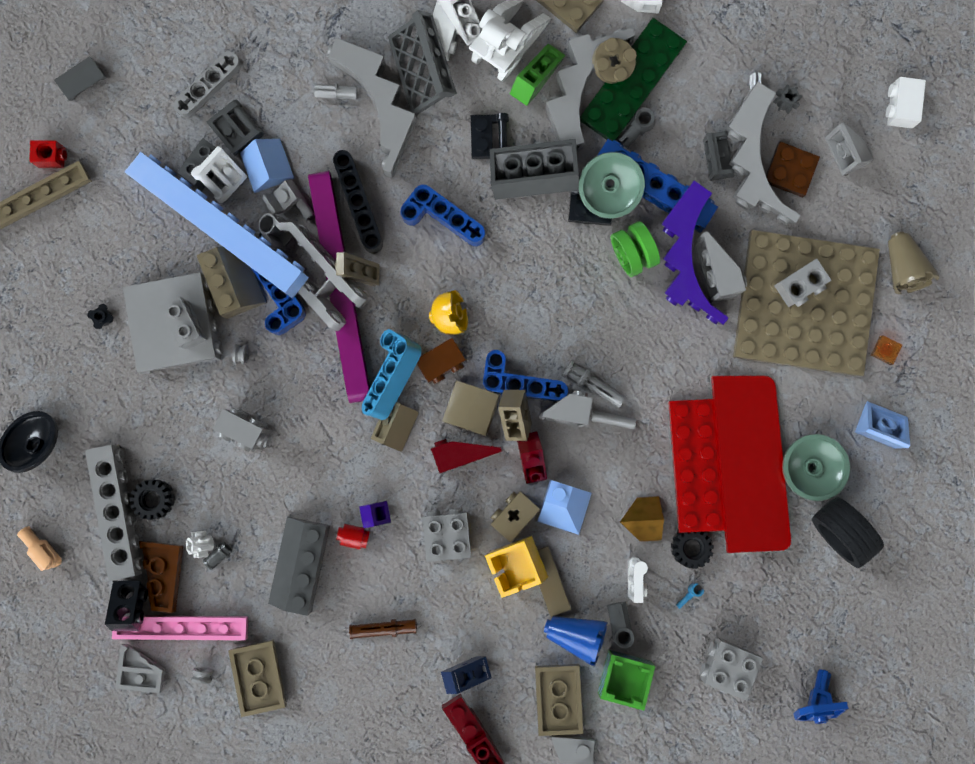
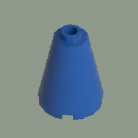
(577, 636)

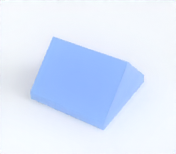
(266, 163)
(884, 426)

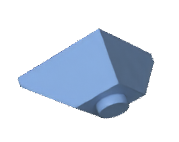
(564, 507)

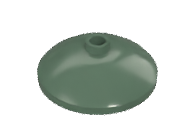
(616, 199)
(829, 472)

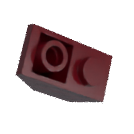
(532, 458)

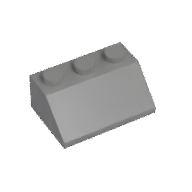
(571, 410)

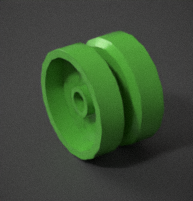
(635, 249)

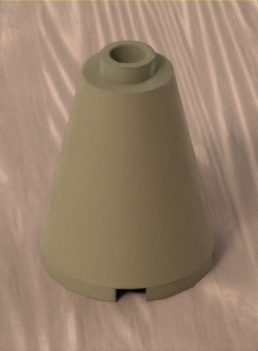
(909, 264)

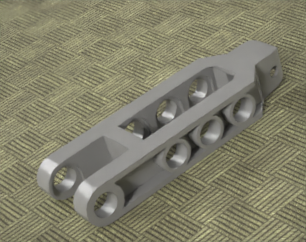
(279, 234)

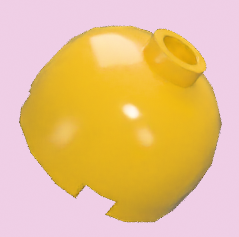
(448, 314)

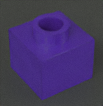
(375, 514)

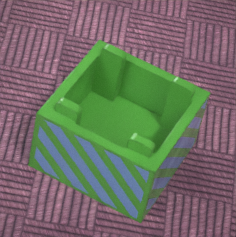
(626, 680)

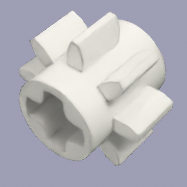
(199, 544)

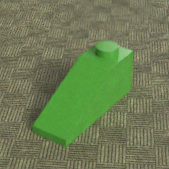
(536, 74)

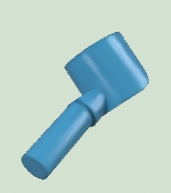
(690, 595)

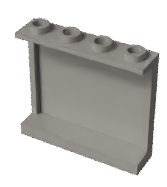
(150, 332)

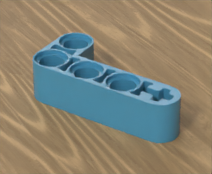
(392, 375)

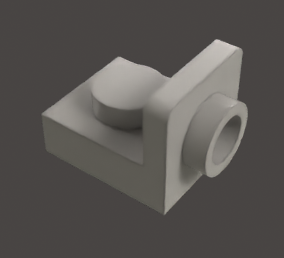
(282, 198)

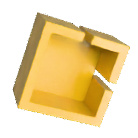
(520, 564)

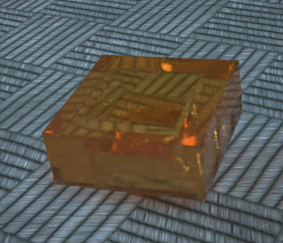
(886, 350)

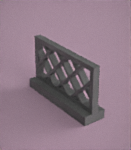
(432, 55)

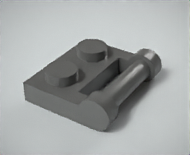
(229, 131)

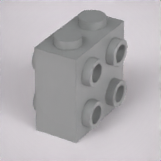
(249, 433)
(446, 535)
(730, 668)

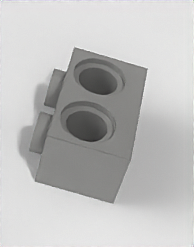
(801, 281)
(183, 323)

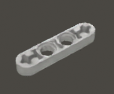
(210, 87)

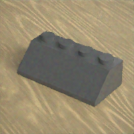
(534, 169)
(299, 566)

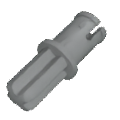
(335, 91)

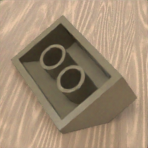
(230, 282)

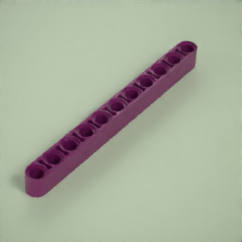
(332, 240)

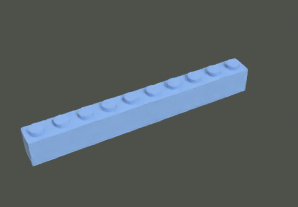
(217, 225)

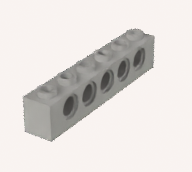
(107, 522)

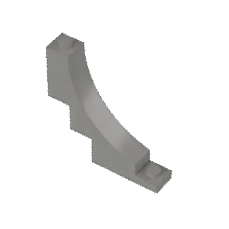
(395, 122)

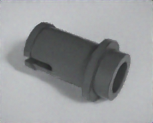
(221, 552)

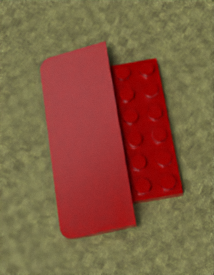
(731, 464)

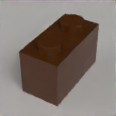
(441, 361)

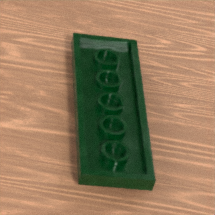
(619, 102)

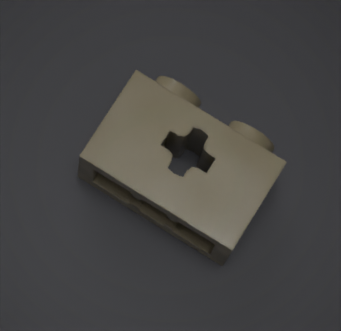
(515, 415)
(512, 528)

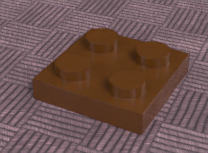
(792, 169)

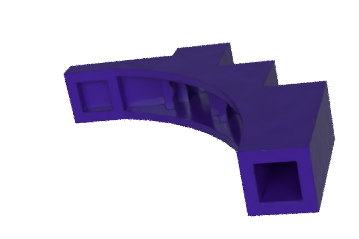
(682, 222)

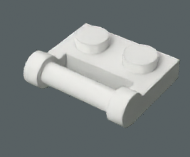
(224, 169)
(636, 587)

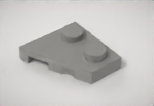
(138, 672)
(574, 749)

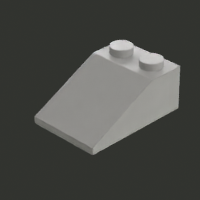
(719, 271)

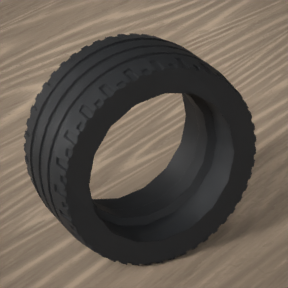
(848, 532)

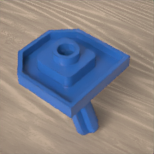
(820, 702)

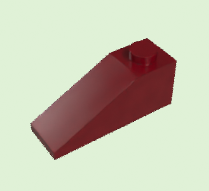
(456, 454)

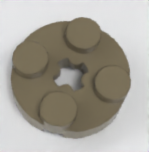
(625, 55)

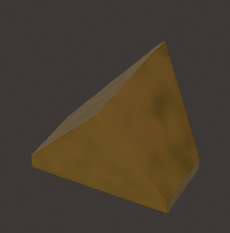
(645, 519)

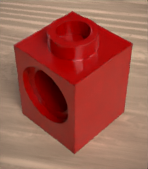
(40, 149)

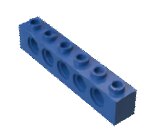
(668, 183)

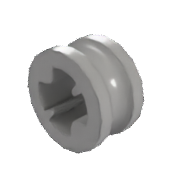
(240, 354)
(202, 675)

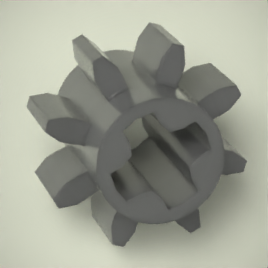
(790, 101)

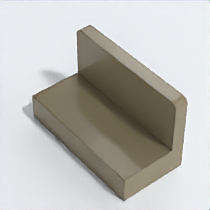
(396, 428)

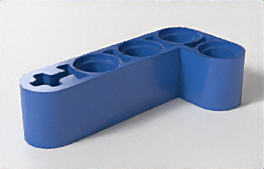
(446, 218)
(283, 311)
(525, 381)

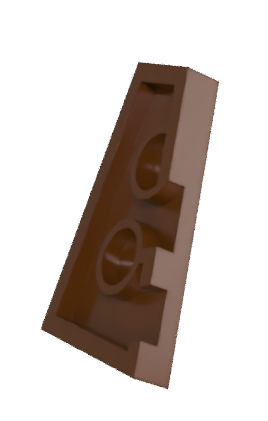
(163, 574)

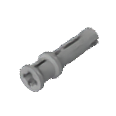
(582, 380)

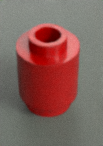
(353, 536)

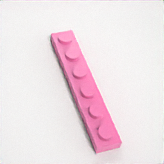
(188, 628)

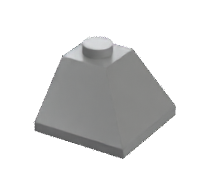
(848, 149)

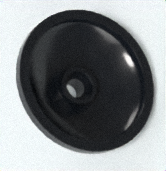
(28, 441)

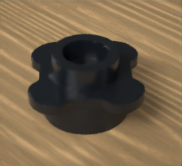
(106, 316)

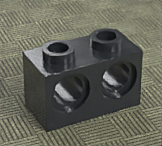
(119, 606)

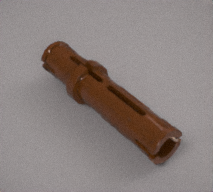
(383, 629)

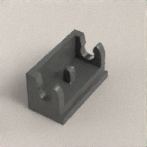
(80, 78)
(718, 155)

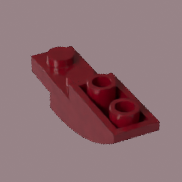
(472, 731)

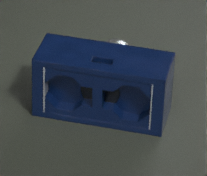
(466, 675)

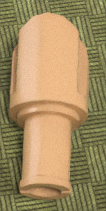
(39, 550)

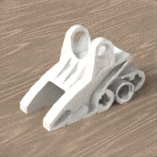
(503, 42)

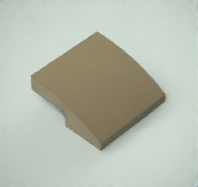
(471, 408)

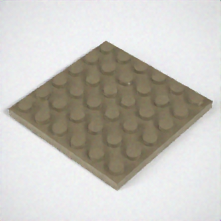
(826, 330)

